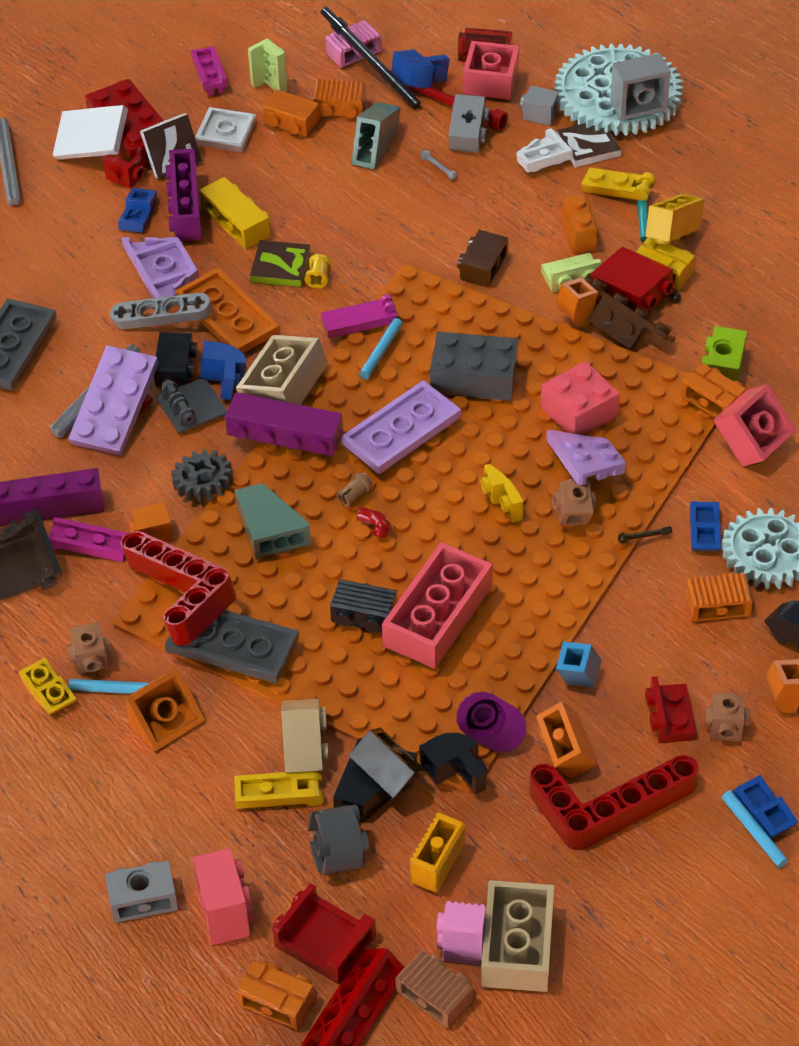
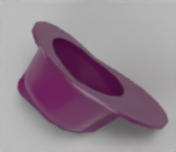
(491, 721)

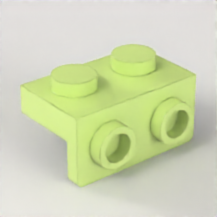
(268, 65)

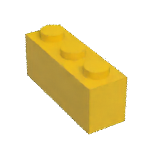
(235, 212)
(674, 218)

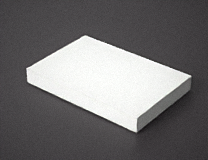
(90, 132)

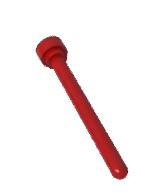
(497, 118)

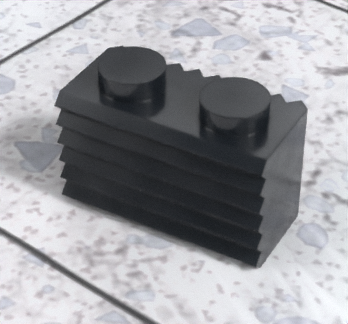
(175, 358)
(361, 605)

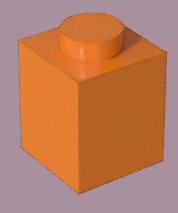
(153, 521)

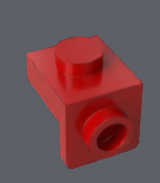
(122, 171)

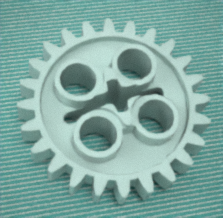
(763, 547)

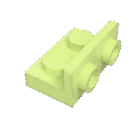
(568, 269)

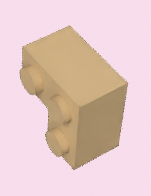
(302, 735)

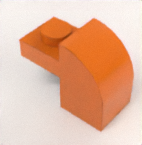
(578, 300)
(784, 684)

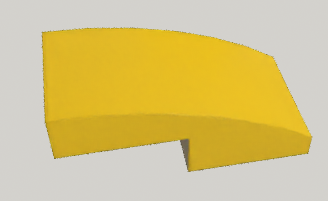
(503, 492)
(46, 686)

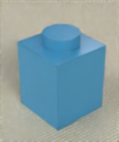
(578, 664)

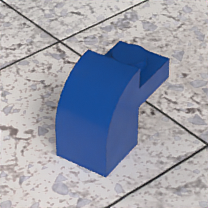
(417, 70)
(222, 364)

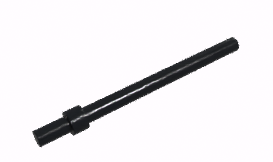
(341, 27)

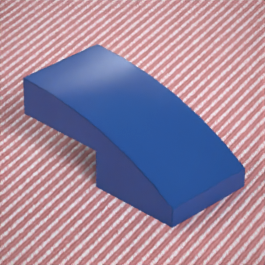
(138, 210)
(705, 526)
(766, 809)

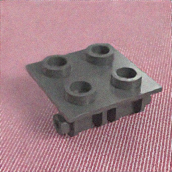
(190, 404)

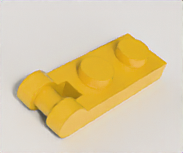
(618, 184)
(278, 789)

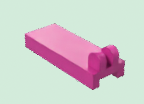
(209, 70)
(359, 317)
(86, 539)

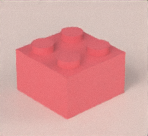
(491, 70)
(580, 399)
(754, 425)
(223, 896)

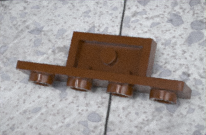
(621, 320)

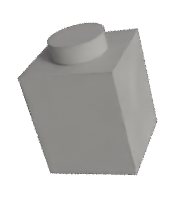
(539, 105)

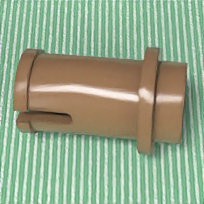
(360, 484)

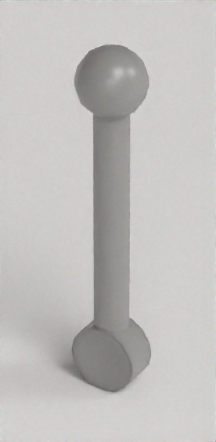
(425, 155)

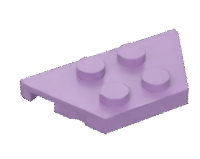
(161, 264)
(586, 455)

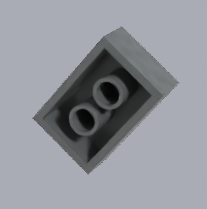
(474, 365)

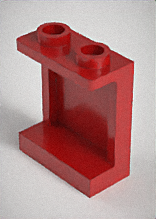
(635, 278)
(322, 934)

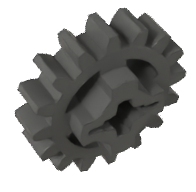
(202, 475)

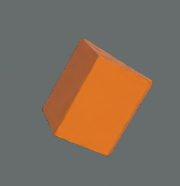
(163, 710)

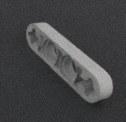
(161, 313)

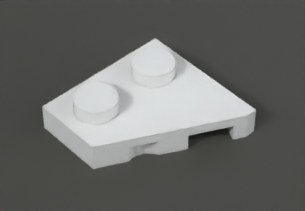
(544, 153)

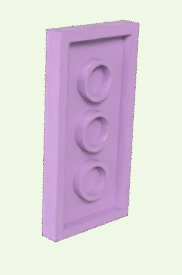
(113, 400)
(401, 426)

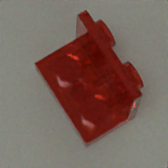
(480, 35)

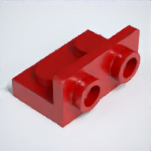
(671, 712)

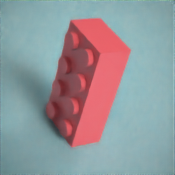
(437, 605)

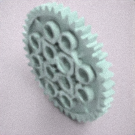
(586, 90)

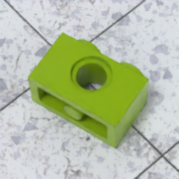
(725, 351)

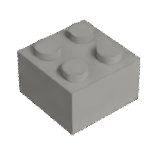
(640, 86)

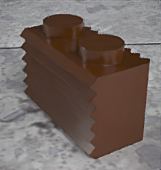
(483, 257)

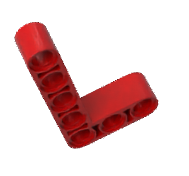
(205, 584)
(612, 803)

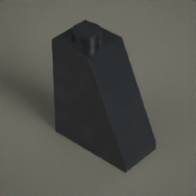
(361, 790)

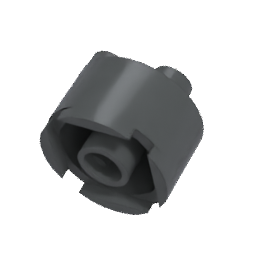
(337, 839)

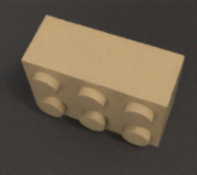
(285, 369)
(517, 936)

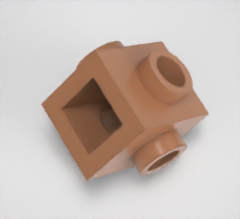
(573, 503)
(88, 648)
(727, 717)

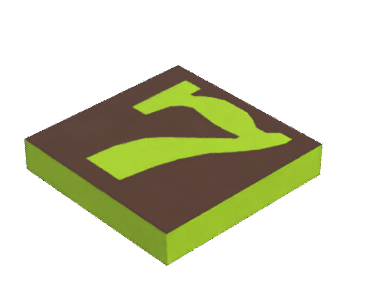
(280, 263)

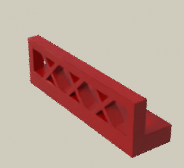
(360, 1007)

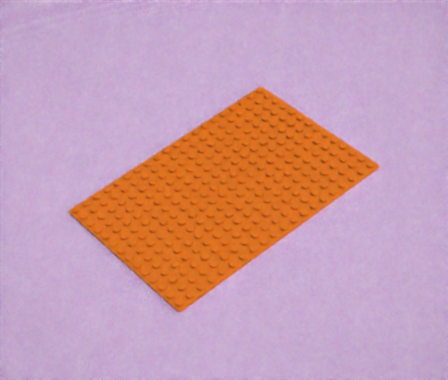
(542, 571)

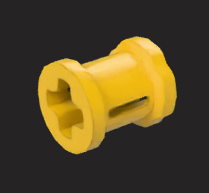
(317, 275)

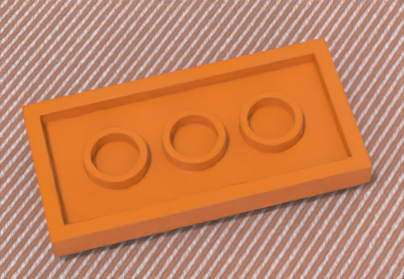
(235, 315)

